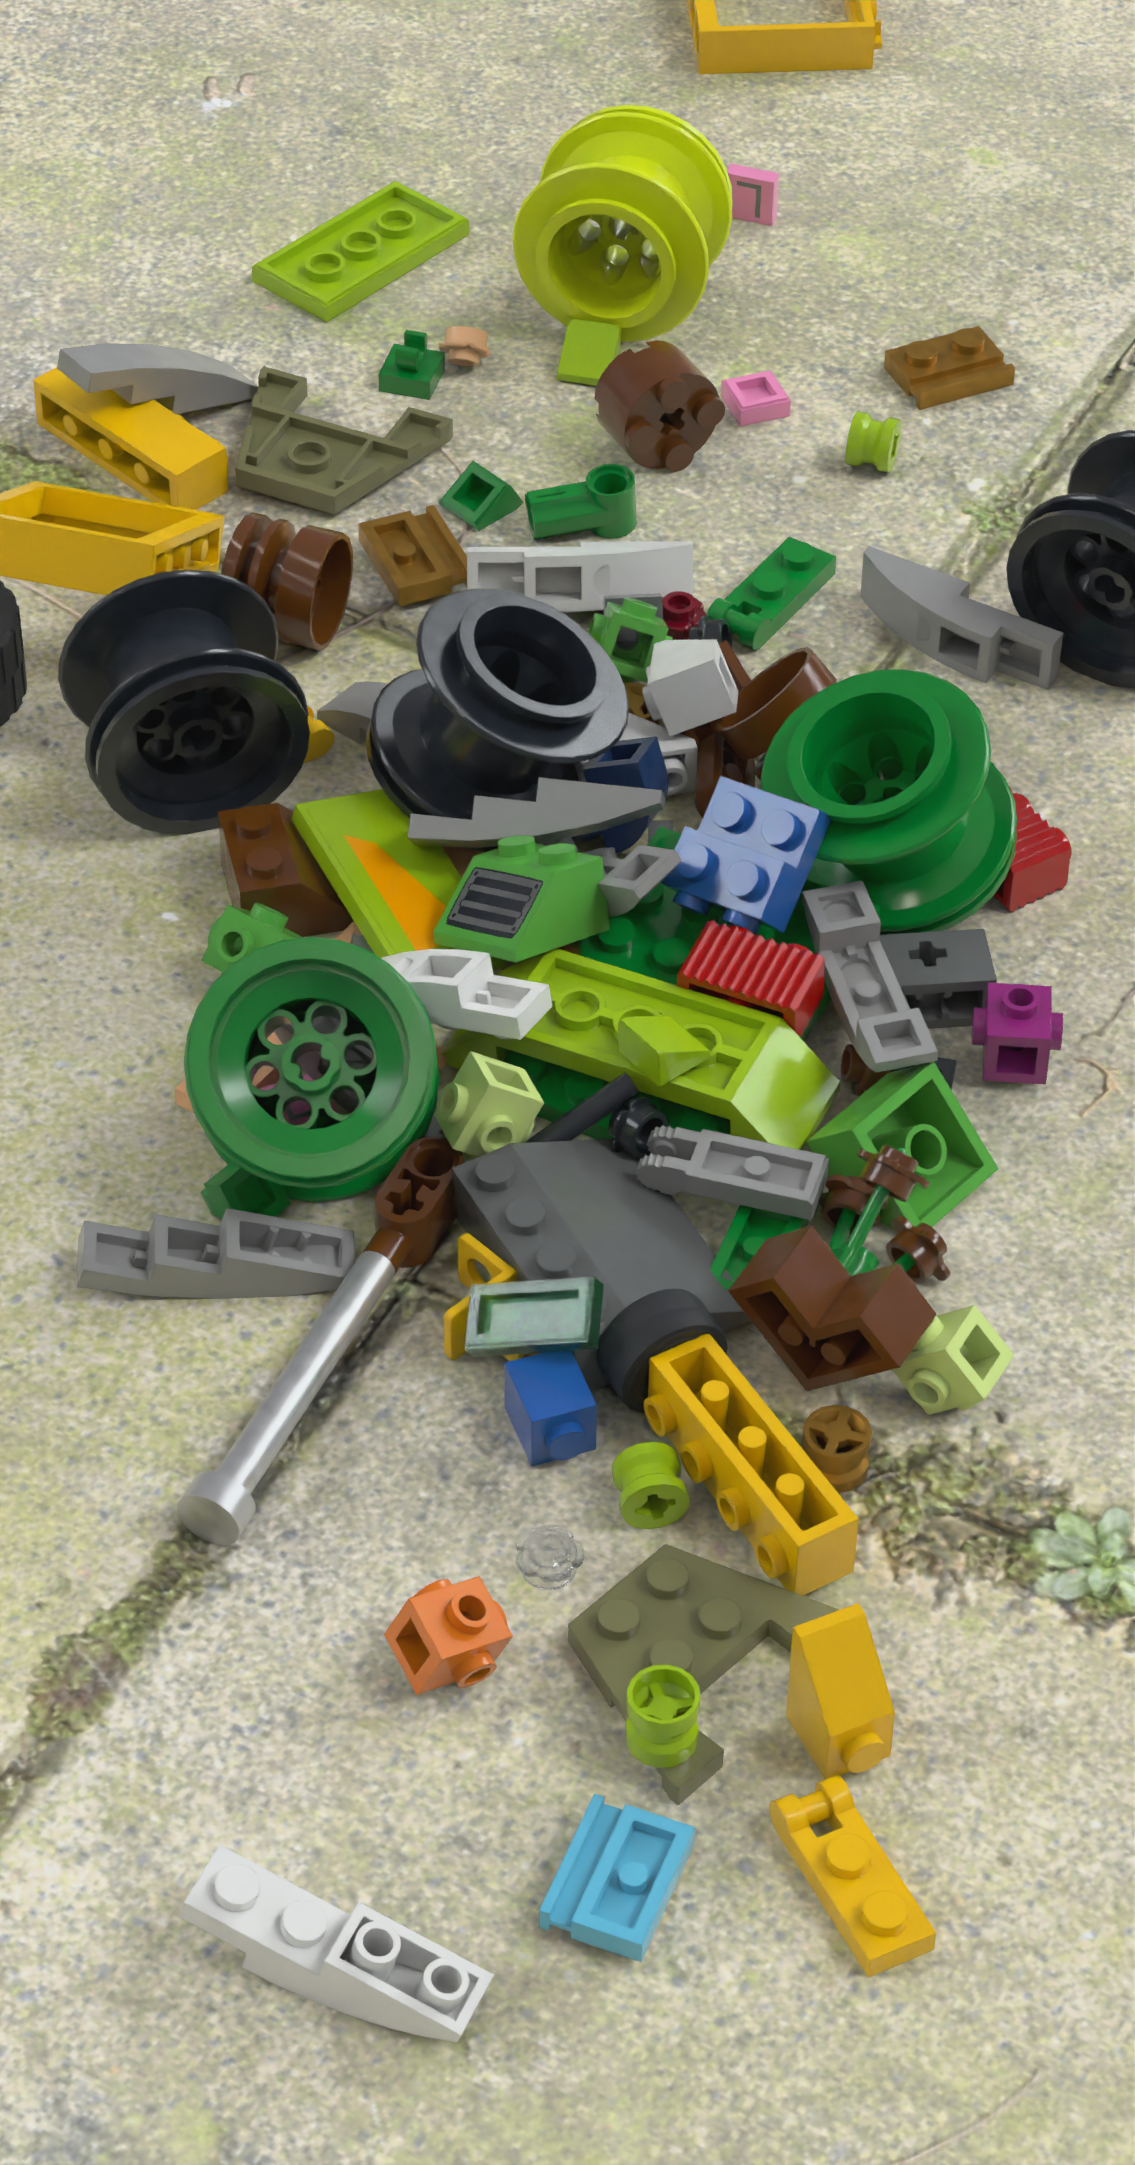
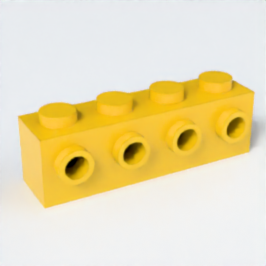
(751, 1466)

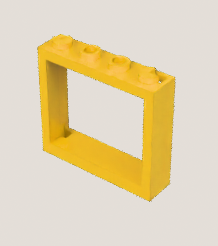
(785, 46)
(100, 538)

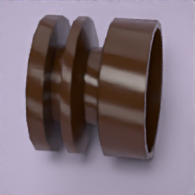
(297, 575)
(770, 700)

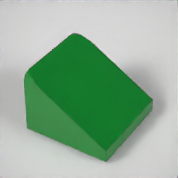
(480, 497)

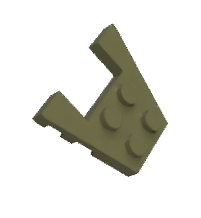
(322, 461)
(688, 1617)

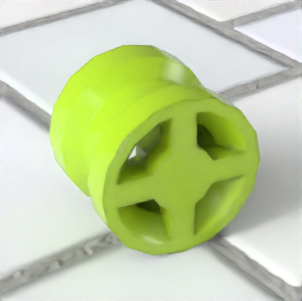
(873, 441)
(650, 1485)

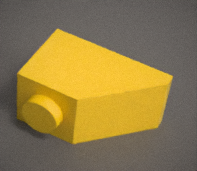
(839, 1693)

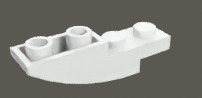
(581, 576)
(466, 995)
(337, 1959)

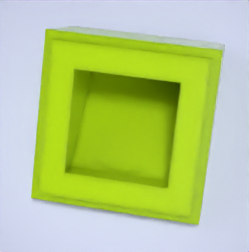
(588, 351)
(659, 1047)

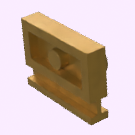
(949, 367)
(414, 555)

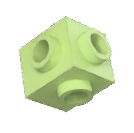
(487, 1106)
(954, 1362)

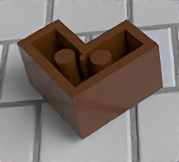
(824, 1319)

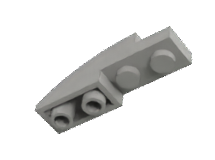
(942, 622)

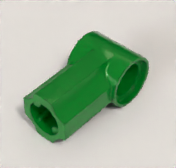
(599, 504)

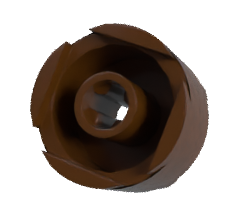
(658, 406)

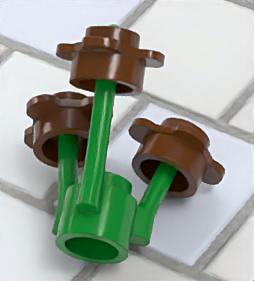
(854, 1207)

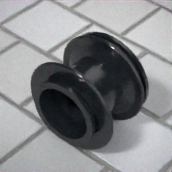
(1078, 563)
(184, 700)
(498, 703)

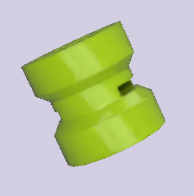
(662, 1716)

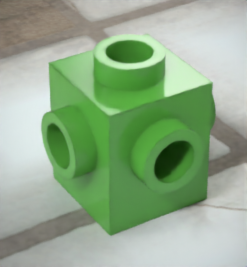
(636, 615)
(242, 932)

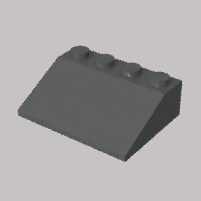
(585, 1214)

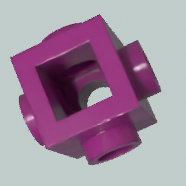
(1017, 1032)

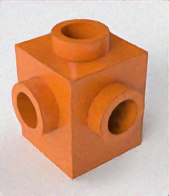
(449, 1635)

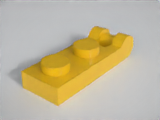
(853, 1877)

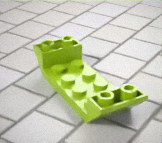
(756, 1067)

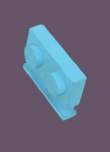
(617, 1878)

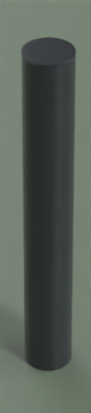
(589, 1111)

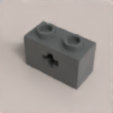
(942, 973)

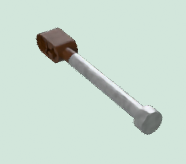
(410, 1221)

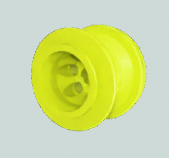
(651, 191)

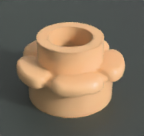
(465, 345)

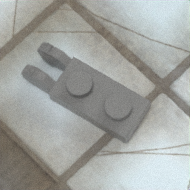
(734, 1170)

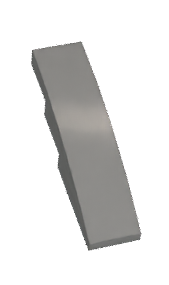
(149, 372)
(559, 812)
(192, 1259)

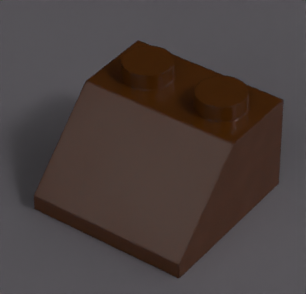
(273, 866)

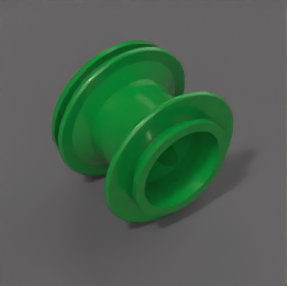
(933, 806)
(293, 985)

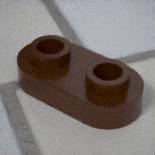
(715, 760)

